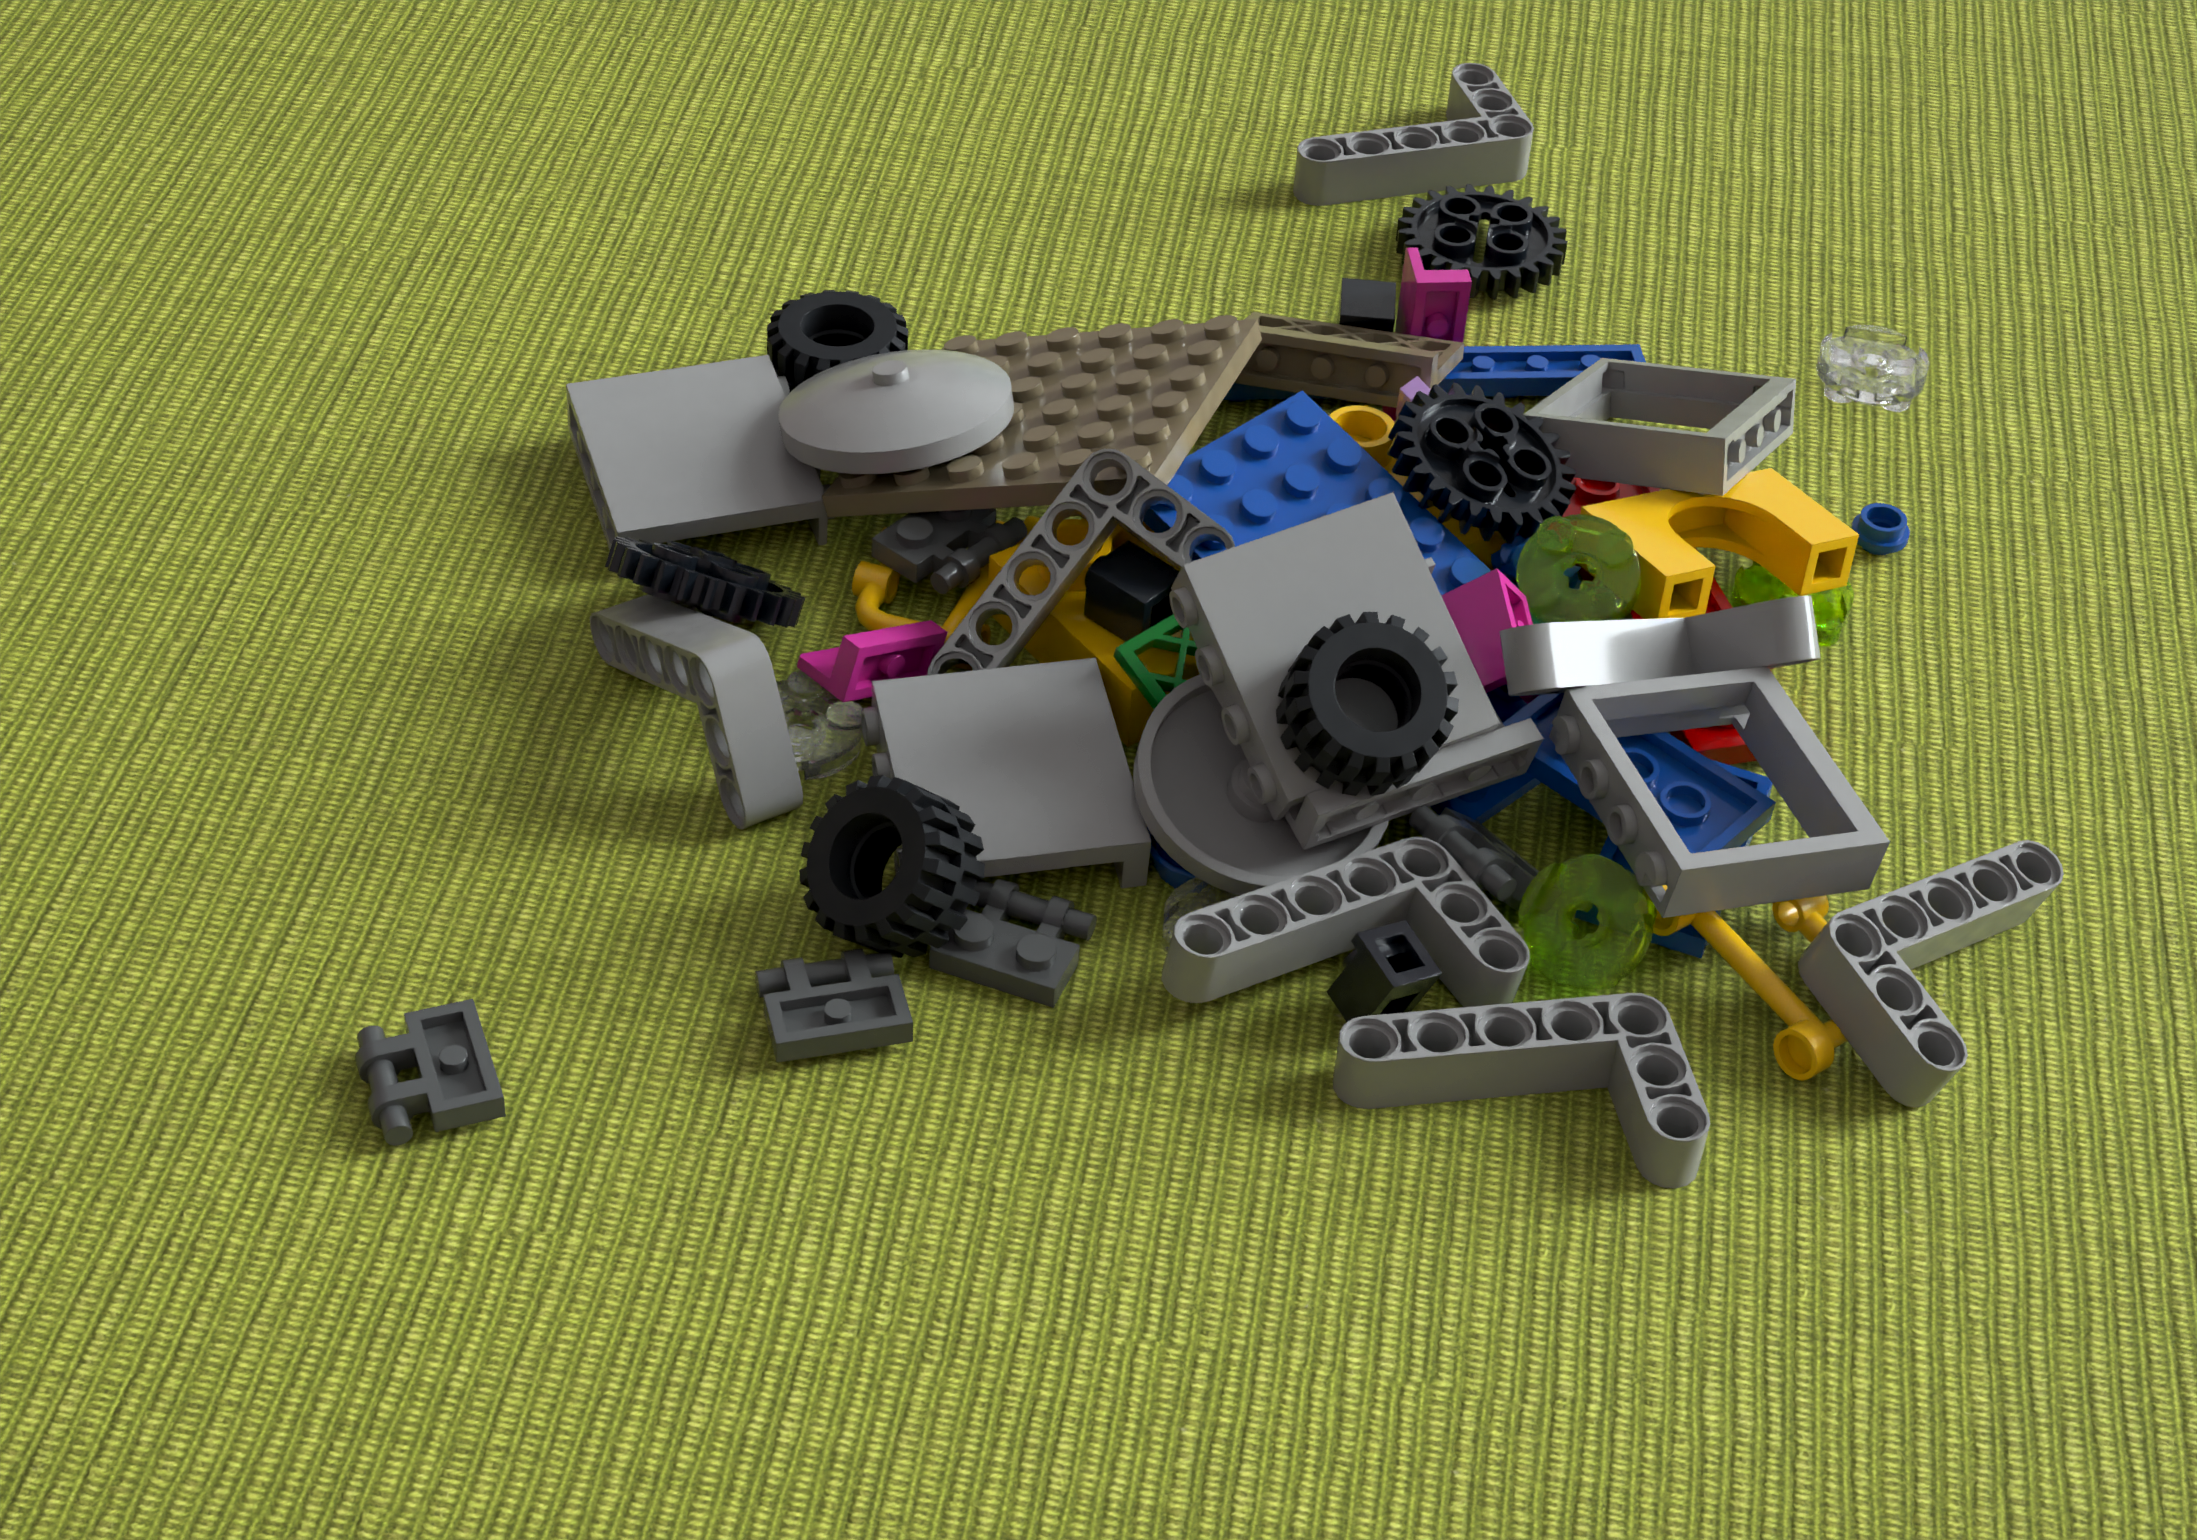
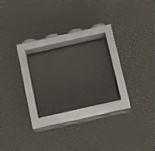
(1743, 411)
(1843, 836)

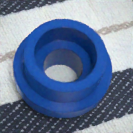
(1881, 529)

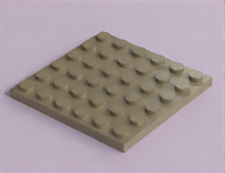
(1071, 397)

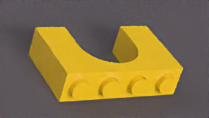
(1756, 518)

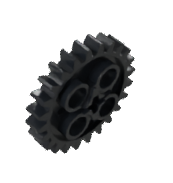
(1520, 242)
(1480, 462)
(705, 582)

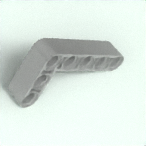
(1478, 145)
(1068, 561)
(1590, 653)
(734, 692)
(1322, 911)
(1867, 953)
(1538, 1049)

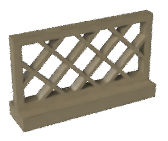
(1344, 360)

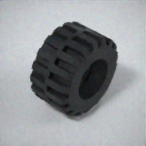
(829, 331)
(1402, 669)
(852, 852)

